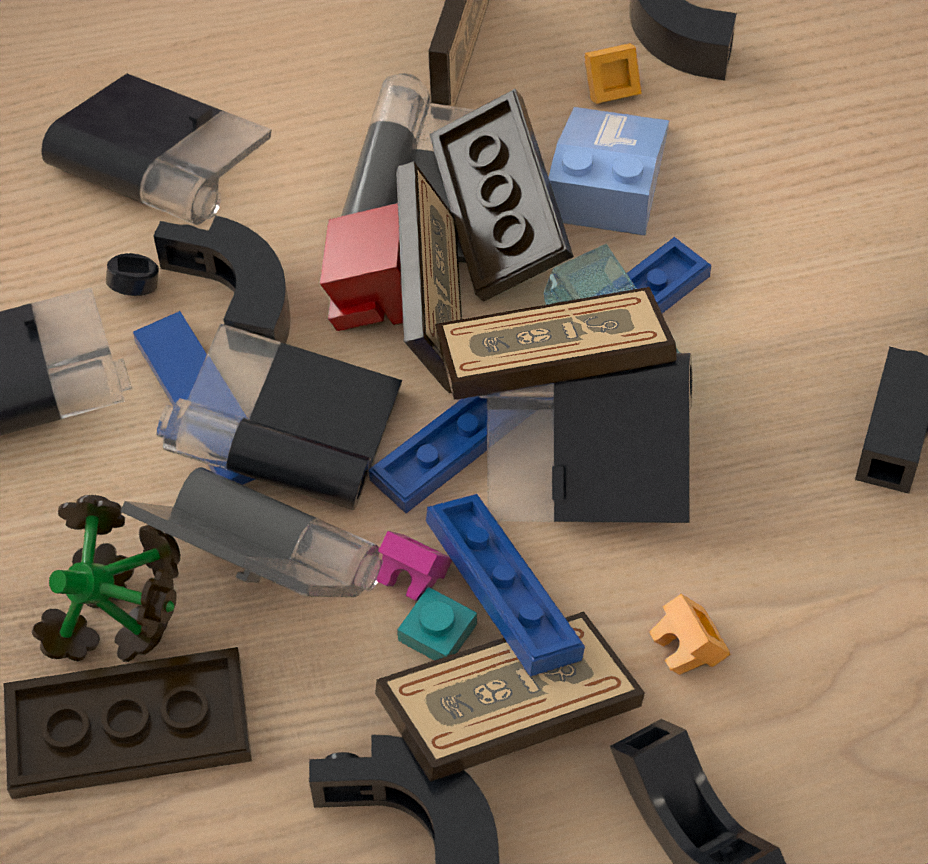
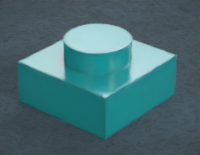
(437, 625)

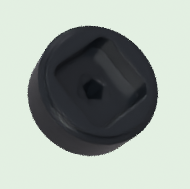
(132, 274)

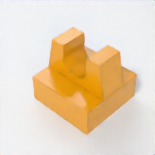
(612, 73)
(696, 633)

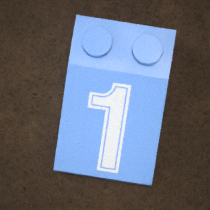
(607, 169)

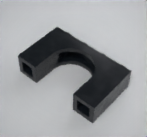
(897, 423)

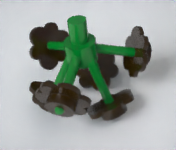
(101, 577)

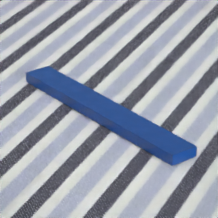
(461, 431)

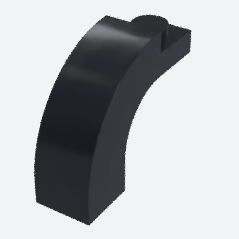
(685, 35)
(239, 261)
(681, 803)
(448, 808)

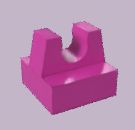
(418, 559)

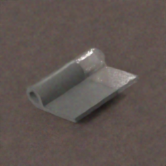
(397, 137)
(265, 537)

